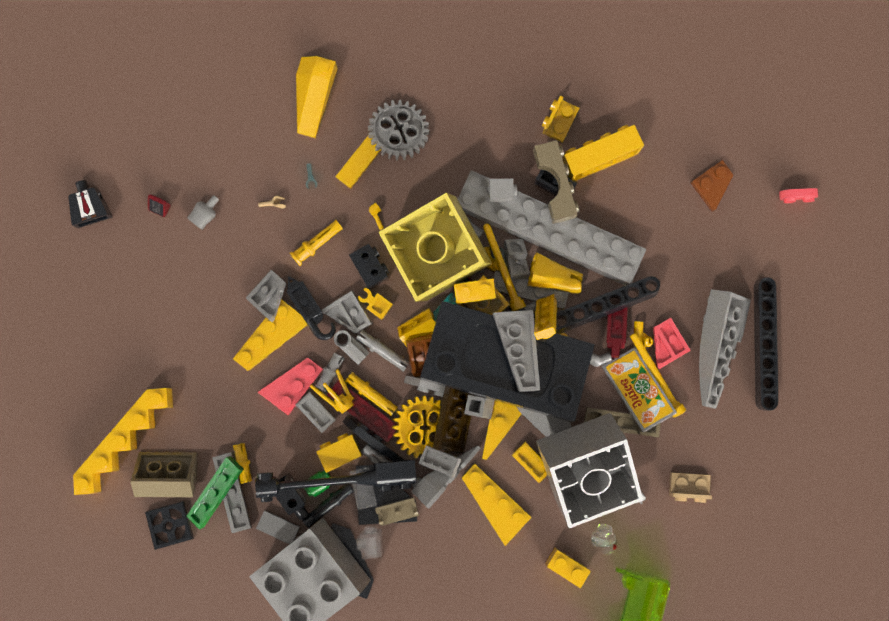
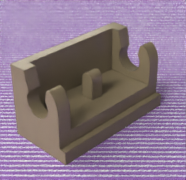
(397, 511)

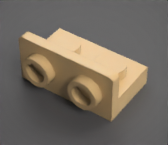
(690, 486)

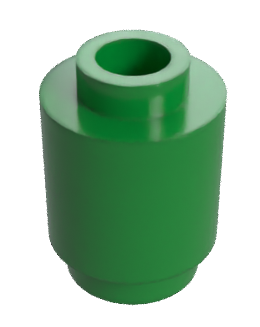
(315, 491)

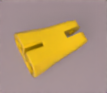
(552, 275)

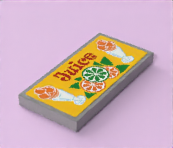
(639, 390)

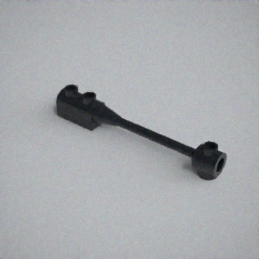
(383, 476)

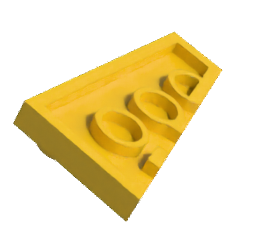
(270, 336)
(497, 506)

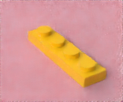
(545, 317)

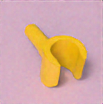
(374, 210)

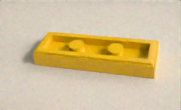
(358, 163)

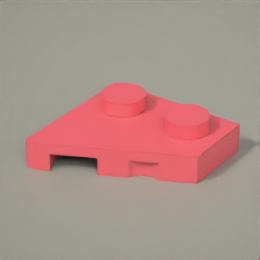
(668, 343)

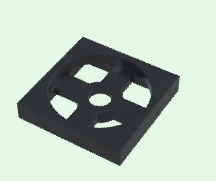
(157, 542)

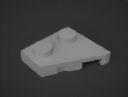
(268, 295)
(349, 312)

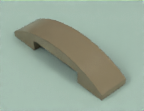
(624, 421)

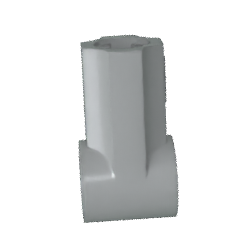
(352, 347)

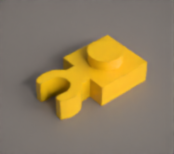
(377, 305)

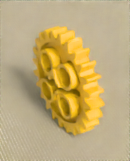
(406, 427)

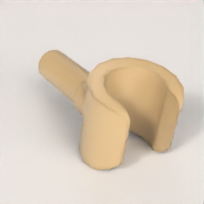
(274, 202)

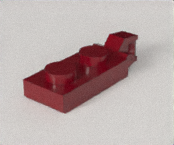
(617, 331)

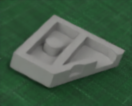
(425, 386)

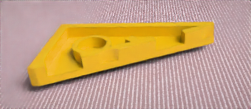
(502, 420)

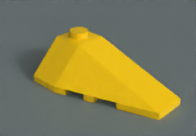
(313, 88)

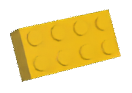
(603, 152)

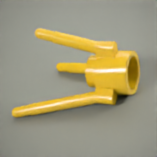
(341, 403)

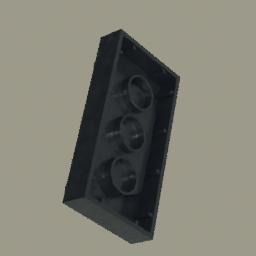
(471, 358)

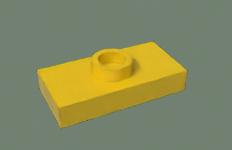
(530, 461)

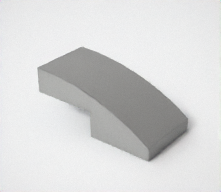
(516, 259)

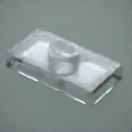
(364, 494)

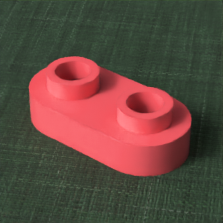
(792, 195)

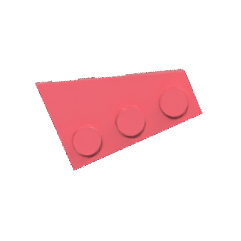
(292, 386)

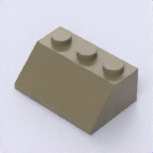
(165, 474)

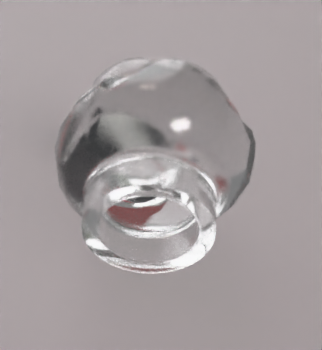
(604, 538)

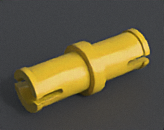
(242, 460)

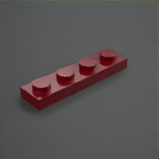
(367, 414)

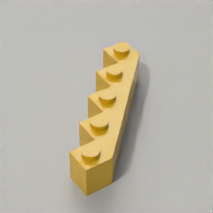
(121, 438)

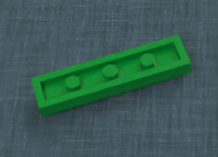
(214, 492)

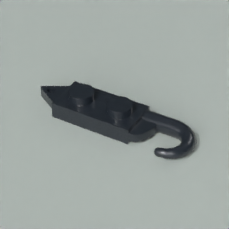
(308, 308)

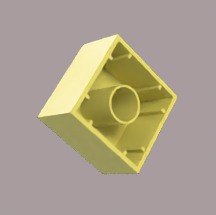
(435, 247)

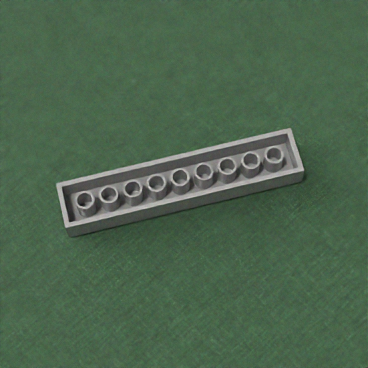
(570, 239)

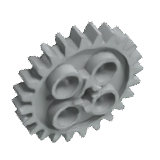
(383, 136)

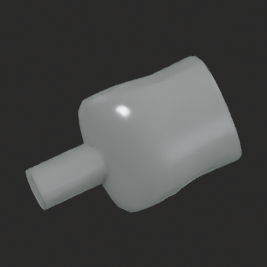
(203, 212)

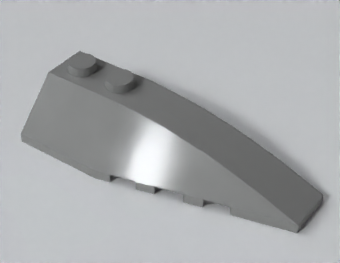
(721, 331)

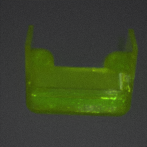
(645, 596)

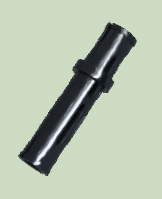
(312, 518)

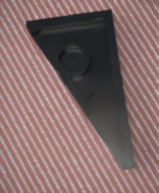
(374, 440)

